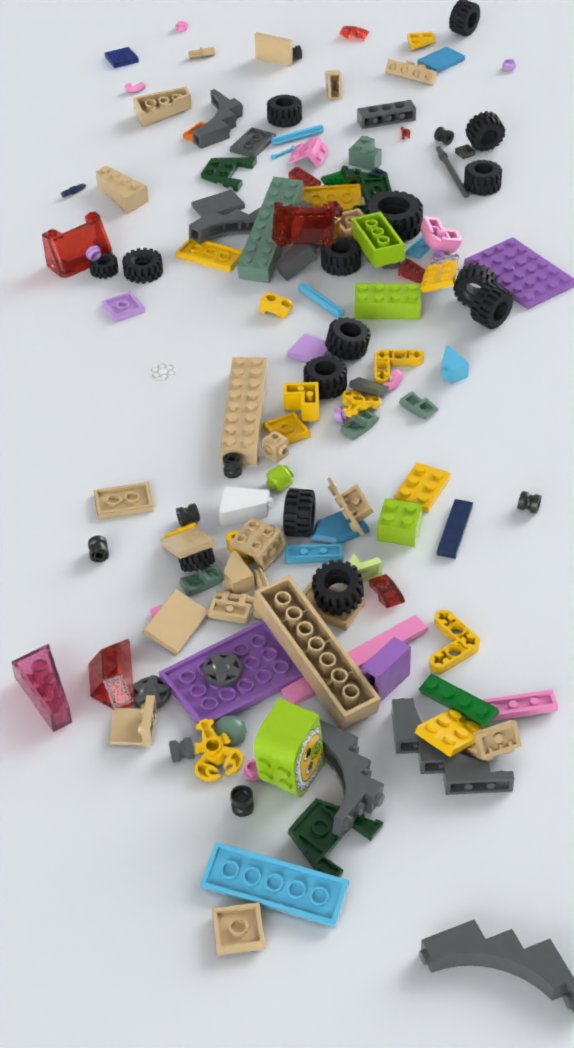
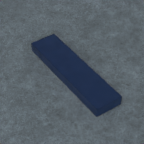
(455, 528)

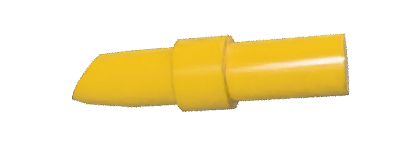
(180, 529)

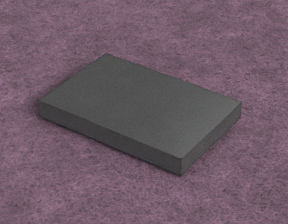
(252, 142)
(221, 203)

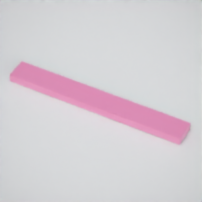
(405, 631)

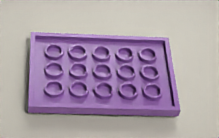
(523, 272)
(264, 673)

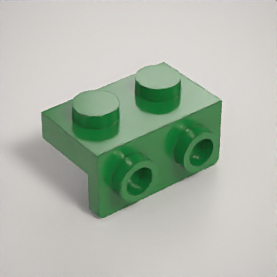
(334, 179)

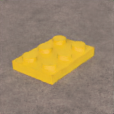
(439, 276)
(423, 486)
(448, 732)

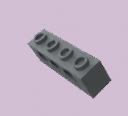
(386, 114)

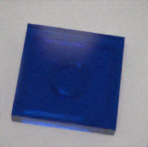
(121, 57)

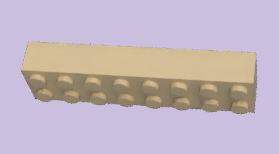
(244, 409)
(316, 652)

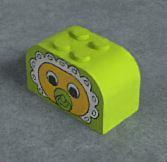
(289, 748)

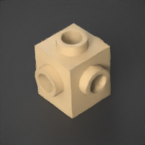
(275, 447)

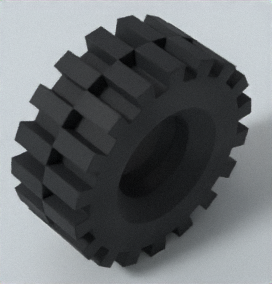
(142, 265)

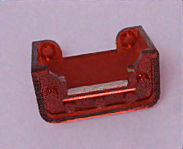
(306, 224)
(67, 251)

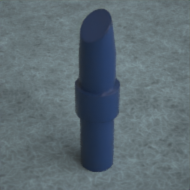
(72, 190)

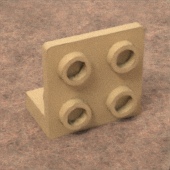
(260, 541)
(134, 725)
(495, 740)

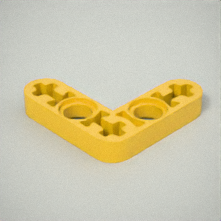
(388, 358)
(458, 644)

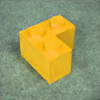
(302, 397)

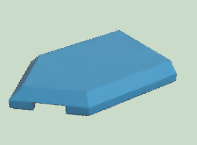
(336, 529)

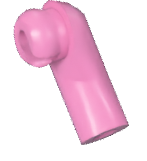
(136, 88)
(394, 383)

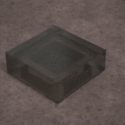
(465, 151)

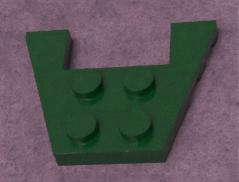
(222, 170)
(370, 183)
(315, 838)

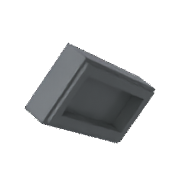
(368, 386)

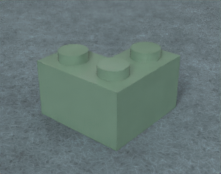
(365, 154)

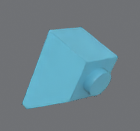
(453, 366)

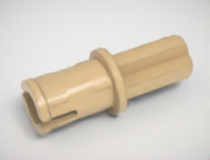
(202, 52)

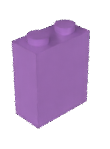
(388, 667)

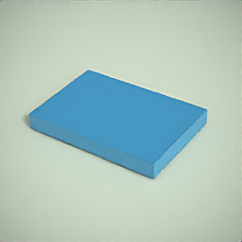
(441, 59)

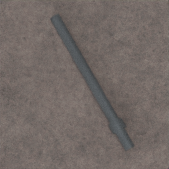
(444, 157)

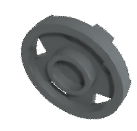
(221, 668)
(150, 686)

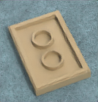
(273, 49)
(123, 500)
(187, 542)
(343, 621)
(176, 622)

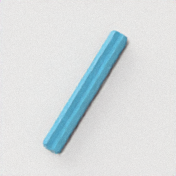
(297, 134)
(321, 300)

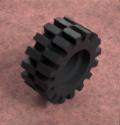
(104, 267)
(197, 561)

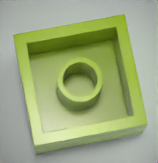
(399, 522)

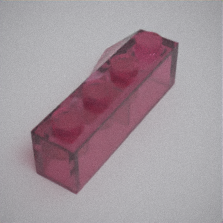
(42, 684)

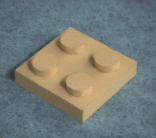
(238, 929)

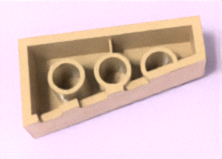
(161, 105)
(122, 189)

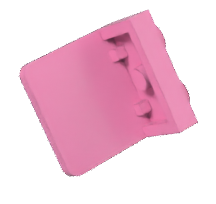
(313, 148)

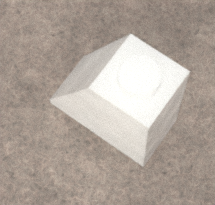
(243, 503)

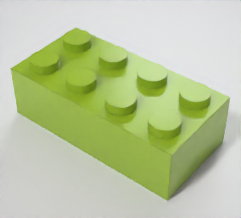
(377, 239)
(387, 301)

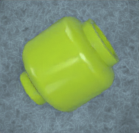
(279, 478)

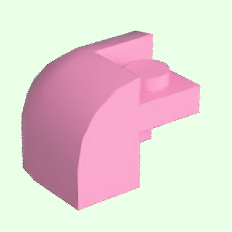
(438, 237)

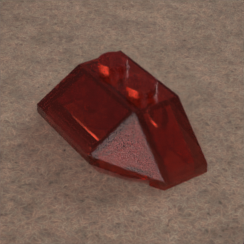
(112, 676)

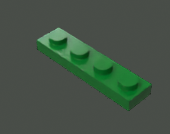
(459, 700)

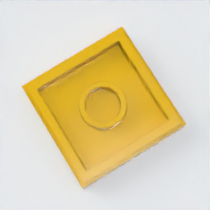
(289, 426)

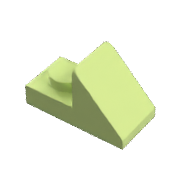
(368, 569)

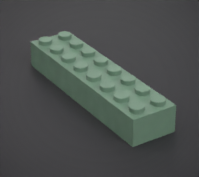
(260, 251)

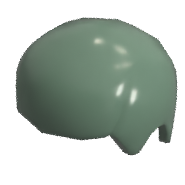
(233, 727)

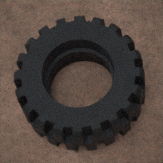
(401, 211)

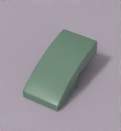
(417, 406)
(360, 424)
(202, 581)

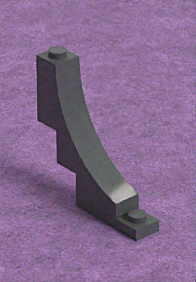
(459, 772)
(468, 947)

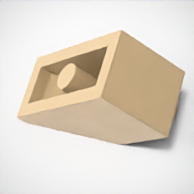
(237, 575)

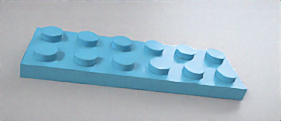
(275, 884)

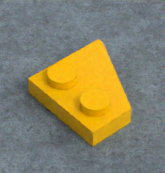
(420, 39)

